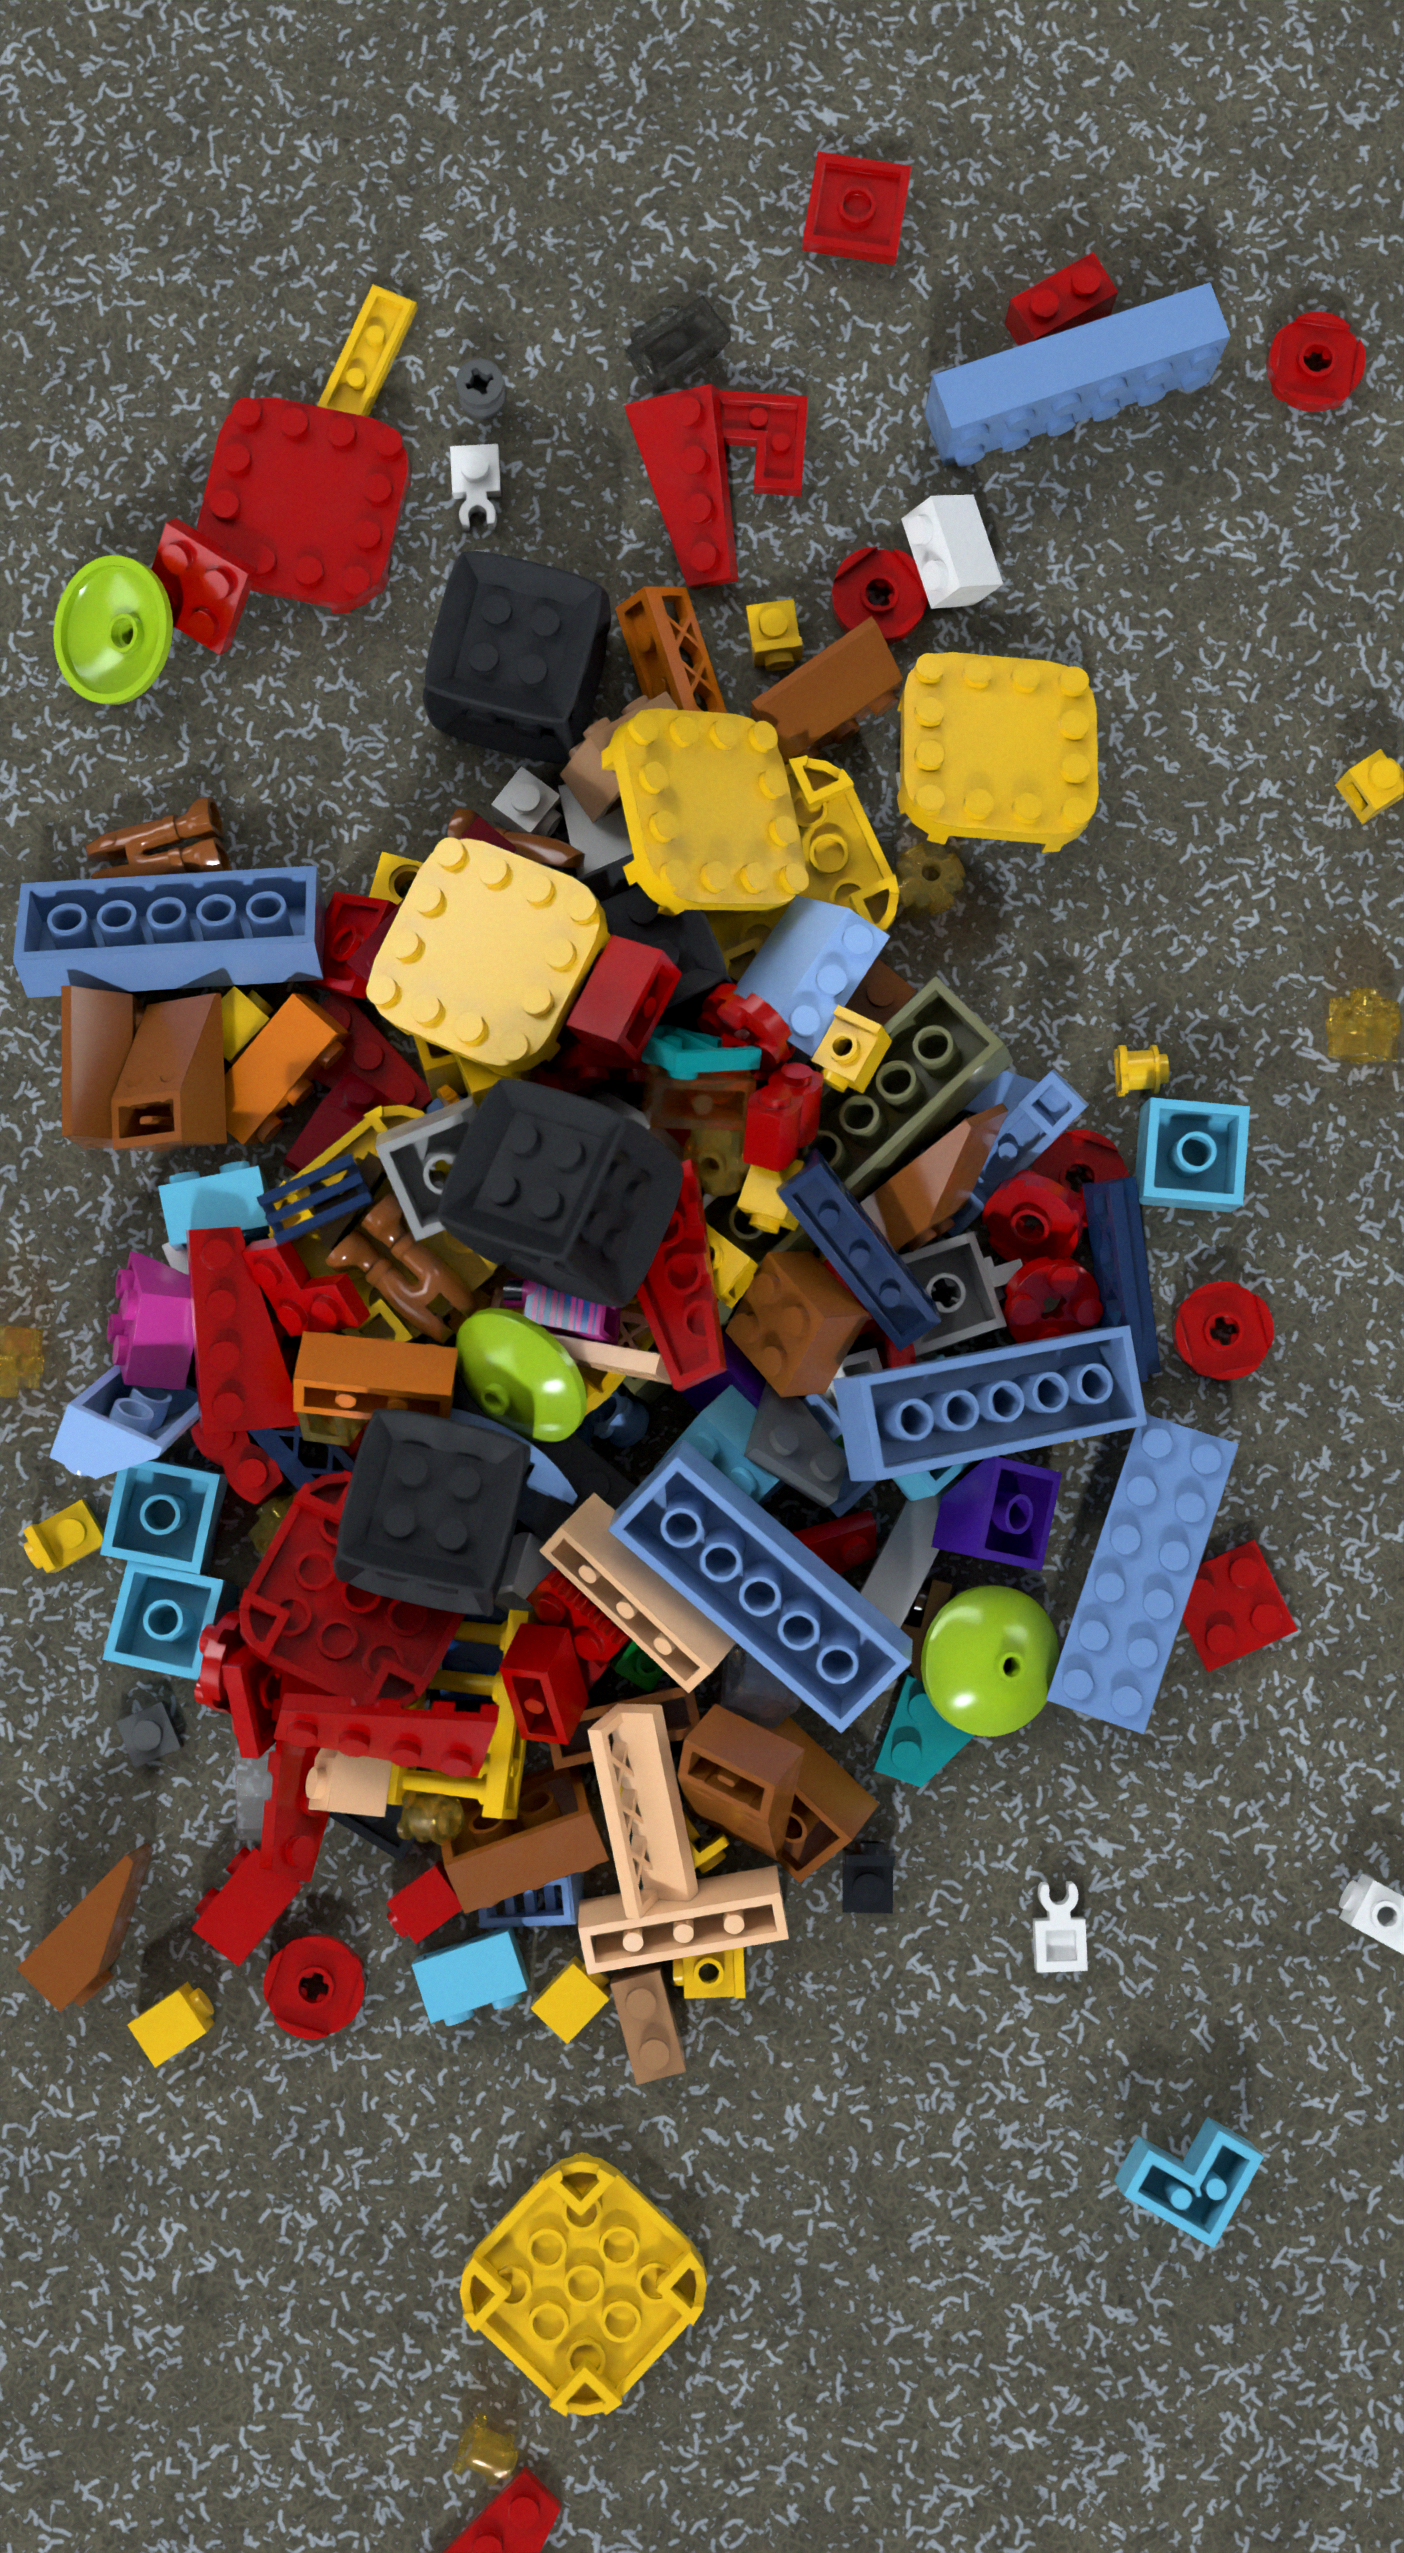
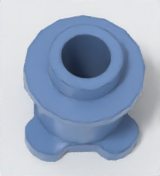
(619, 1420)

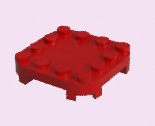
(307, 499)
(329, 1630)

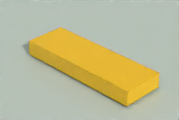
(369, 352)

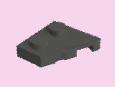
(795, 1448)

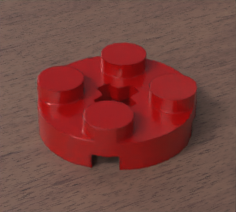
(1337, 347)
(879, 569)
(746, 1023)
(1084, 1150)
(1038, 1197)
(1061, 1280)
(1246, 1346)
(218, 1646)
(288, 1998)

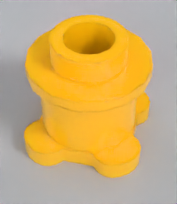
(1140, 1069)

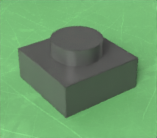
(149, 1734)

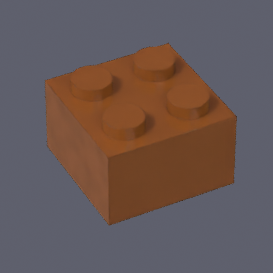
(796, 1323)

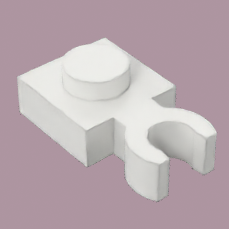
(476, 477)
(1059, 1937)

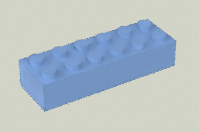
(1076, 376)
(171, 931)
(989, 1403)
(1142, 1573)
(762, 1586)

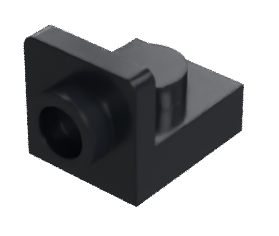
(867, 1878)

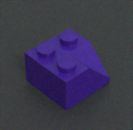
(999, 1513)

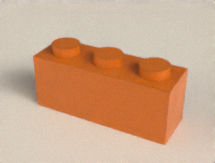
(280, 1068)
(365, 1374)

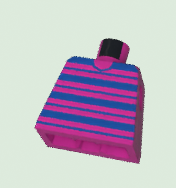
(563, 1313)

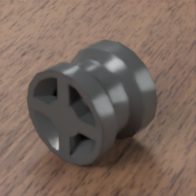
(482, 401)

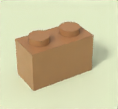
(648, 2023)

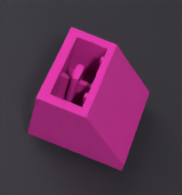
(152, 1324)

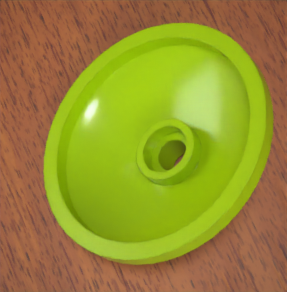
(113, 630)
(520, 1375)
(967, 1654)

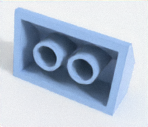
(812, 967)
(121, 1425)

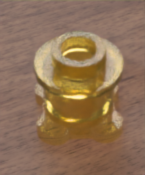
(430, 1817)
(486, 2451)

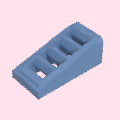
(571, 1894)

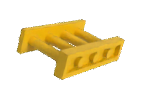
(501, 1786)

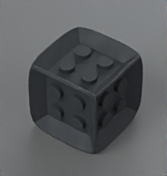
(516, 656)
(683, 938)
(561, 1191)
(431, 1511)

